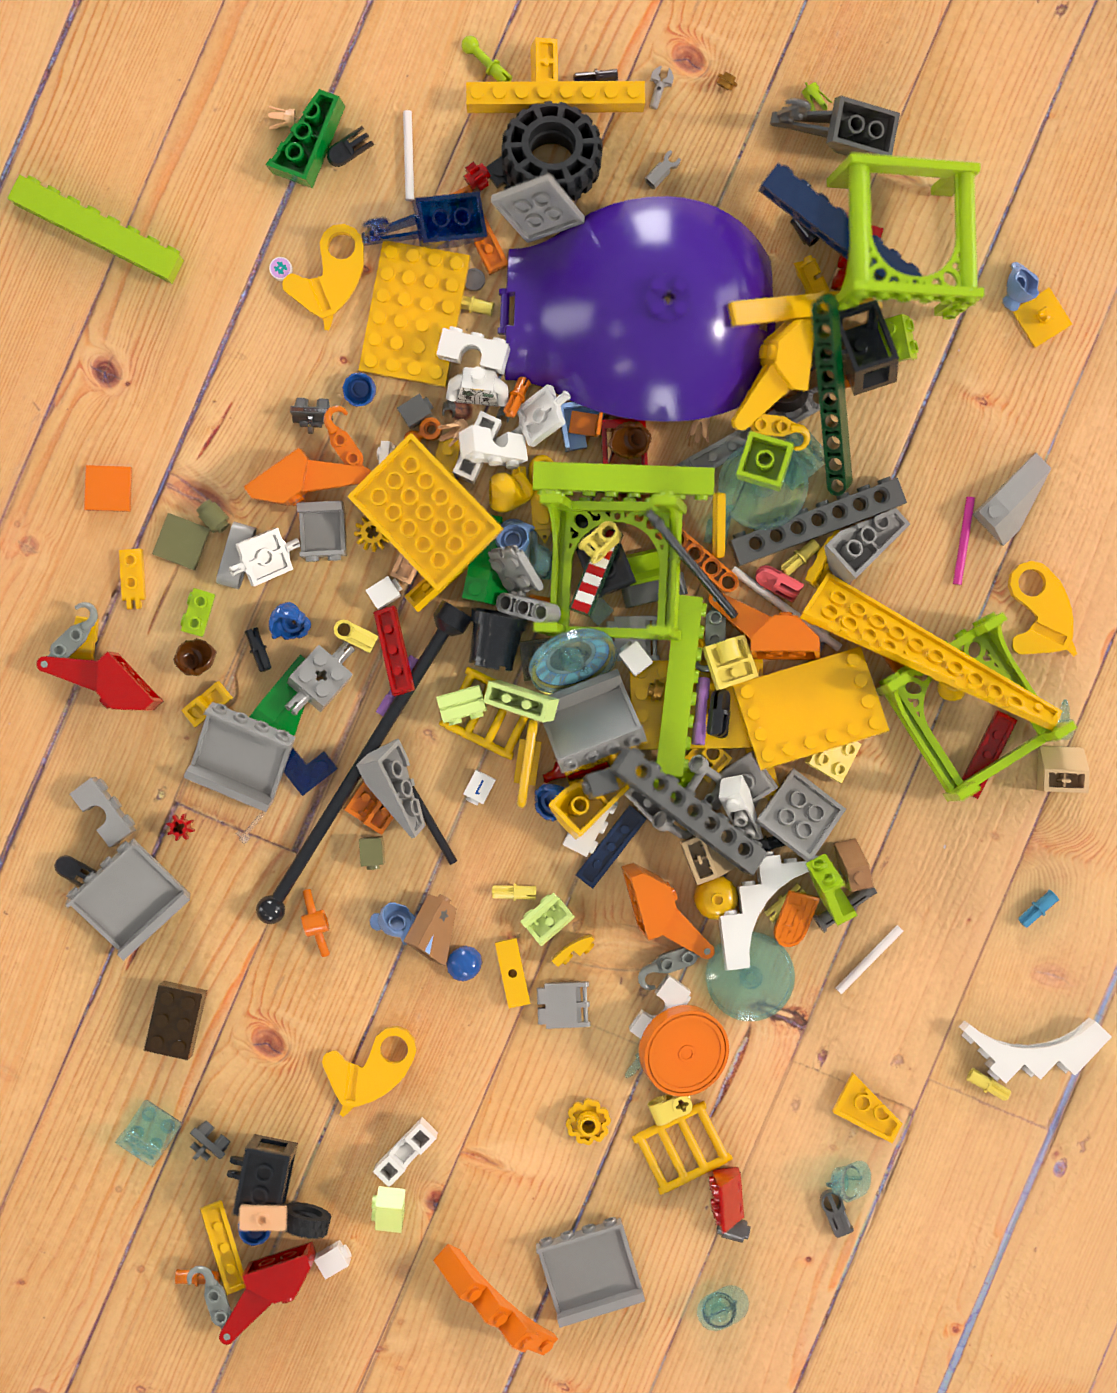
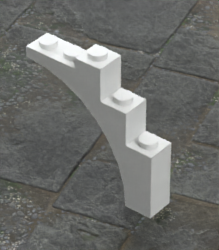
(738, 928)
(1067, 1052)

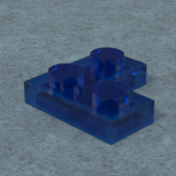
(309, 775)

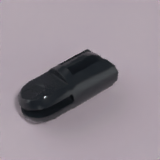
(343, 151)
(719, 714)
(71, 869)

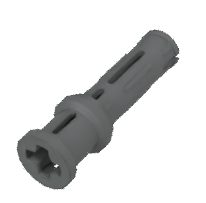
(825, 920)

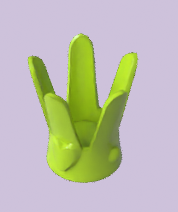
(812, 91)

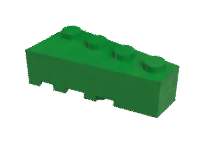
(307, 144)

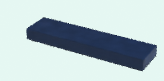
(611, 846)

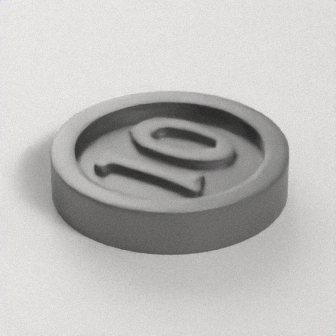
(475, 279)

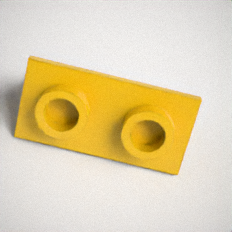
(806, 272)

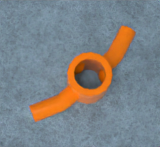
(315, 923)

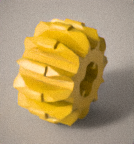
(366, 537)

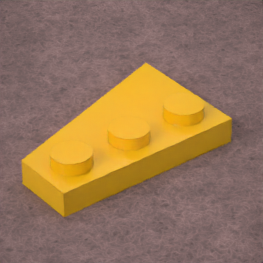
(864, 1109)

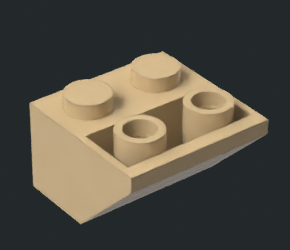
(1062, 770)
(704, 861)

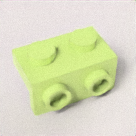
(547, 918)

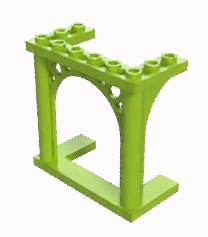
(955, 179)
(563, 515)
(989, 636)

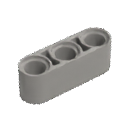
(238, 533)
(528, 608)

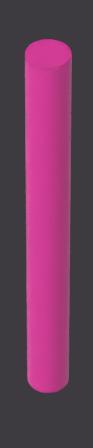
(964, 539)

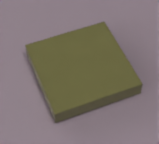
(181, 541)

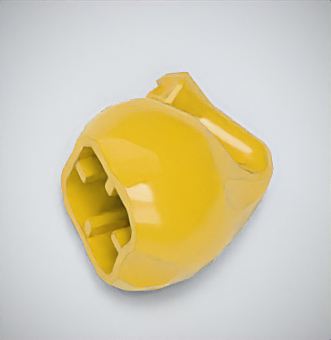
(509, 491)

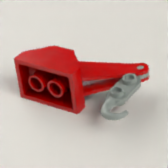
(109, 676)
(266, 1282)

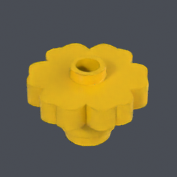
(591, 1111)

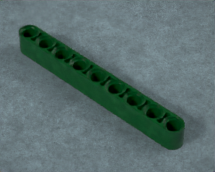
(835, 386)

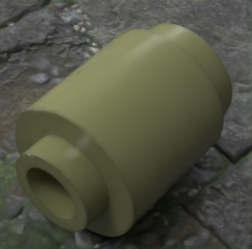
(213, 516)

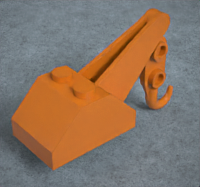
(297, 474)

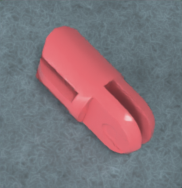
(778, 582)

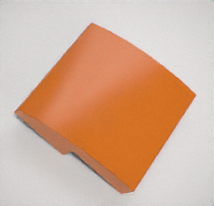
(368, 809)

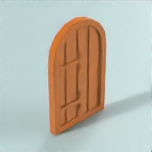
(795, 918)

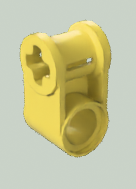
(599, 542)
(667, 1108)

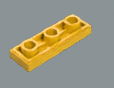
(514, 986)

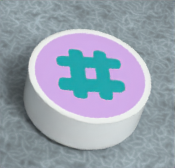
(280, 268)

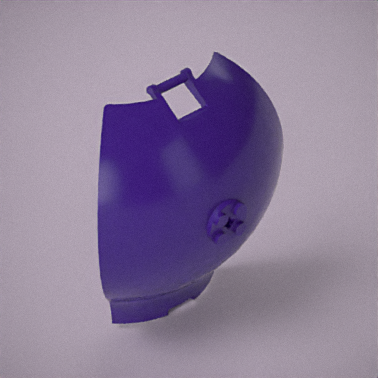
(598, 320)

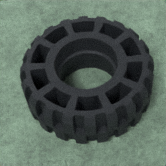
(553, 125)

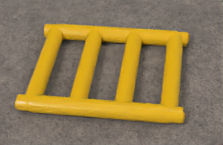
(487, 742)
(684, 1177)

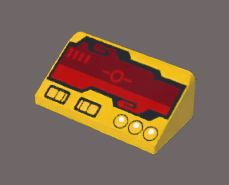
(577, 774)

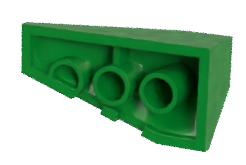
(482, 580)
(272, 707)

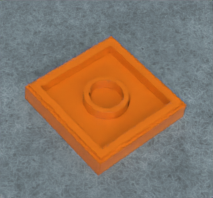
(108, 488)

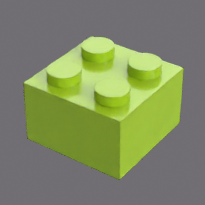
(765, 461)

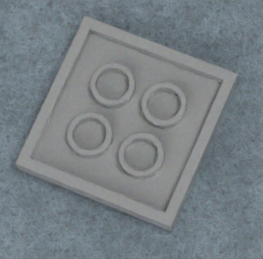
(538, 208)
(800, 815)

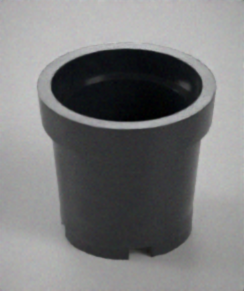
(495, 638)

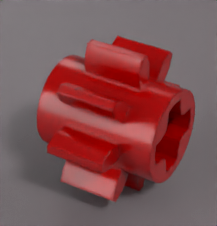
(477, 176)
(173, 827)

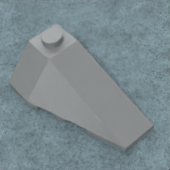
(1010, 504)
(860, 545)
(389, 780)

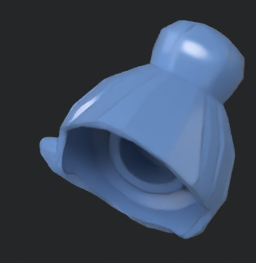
(1021, 287)
(514, 533)
(393, 920)

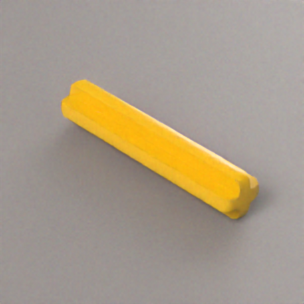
(718, 524)

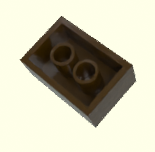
(175, 1020)

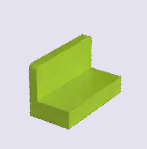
(645, 565)

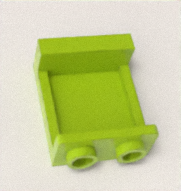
(828, 884)

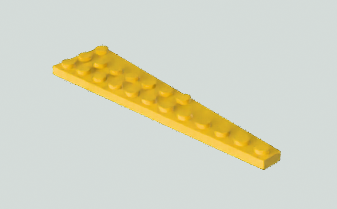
(876, 627)

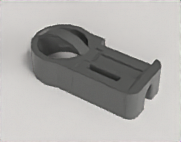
(836, 1216)

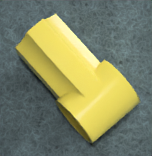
(358, 636)

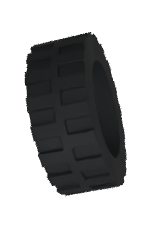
(307, 1220)

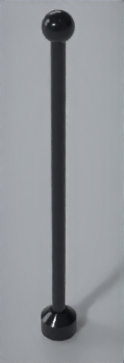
(449, 622)

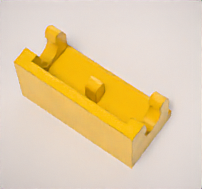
(544, 59)

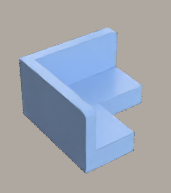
(573, 441)

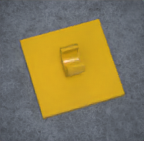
(1042, 317)

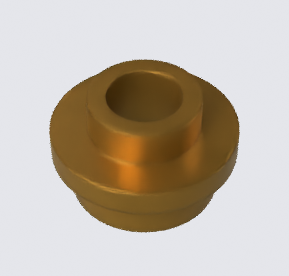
(727, 81)
(655, 690)

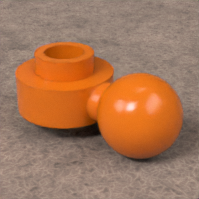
(423, 430)

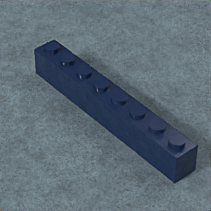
(824, 219)

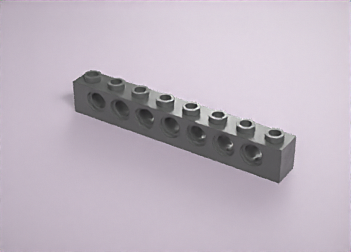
(889, 488)
(625, 767)

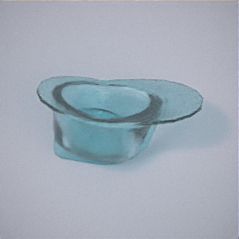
(540, 558)
(850, 1181)
(723, 1308)

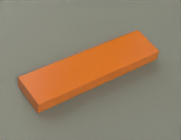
(489, 248)

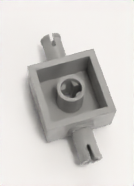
(315, 665)

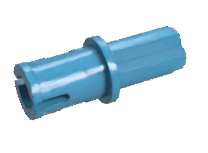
(1038, 908)

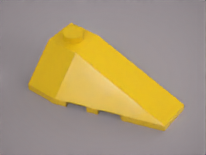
(579, 813)

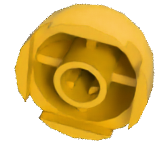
(715, 897)

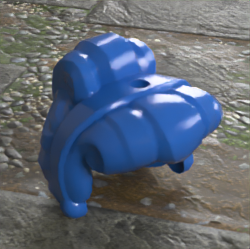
(282, 622)
(542, 799)

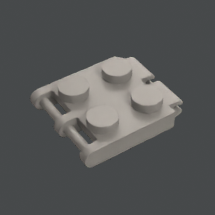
(514, 569)
(634, 622)
(563, 1005)

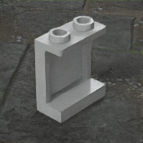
(322, 530)

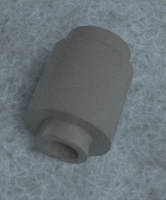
(737, 1232)

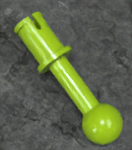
(471, 46)

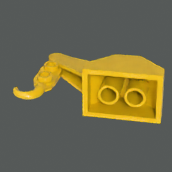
(786, 367)

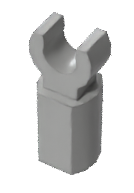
(661, 171)

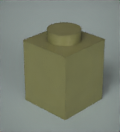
(372, 852)

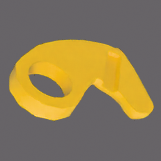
(340, 277)
(1053, 611)
(364, 1084)

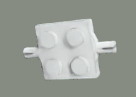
(541, 415)
(264, 556)

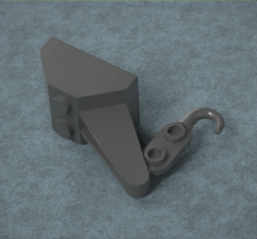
(852, 128)

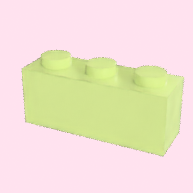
(521, 701)

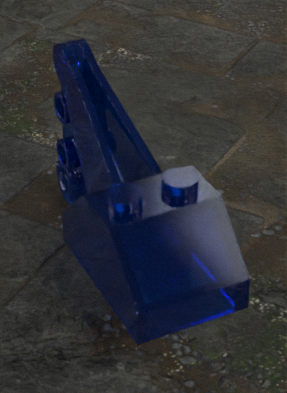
(440, 222)

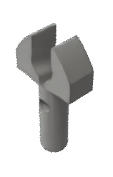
(659, 86)

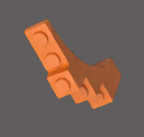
(495, 1310)

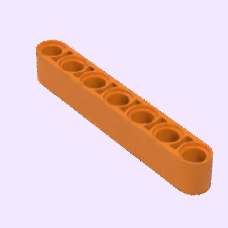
(704, 557)

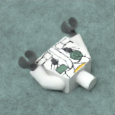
(476, 387)

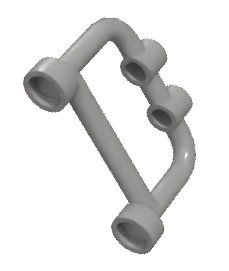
(700, 767)

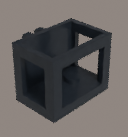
(864, 352)
(264, 1173)

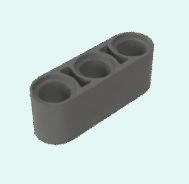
(647, 592)

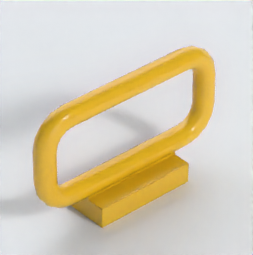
(527, 762)

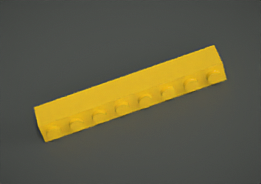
(585, 95)

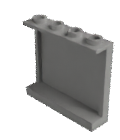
(593, 721)
(240, 757)
(128, 897)
(590, 1271)

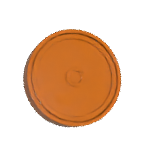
(683, 1050)

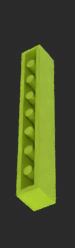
(96, 229)
(623, 479)
(679, 687)

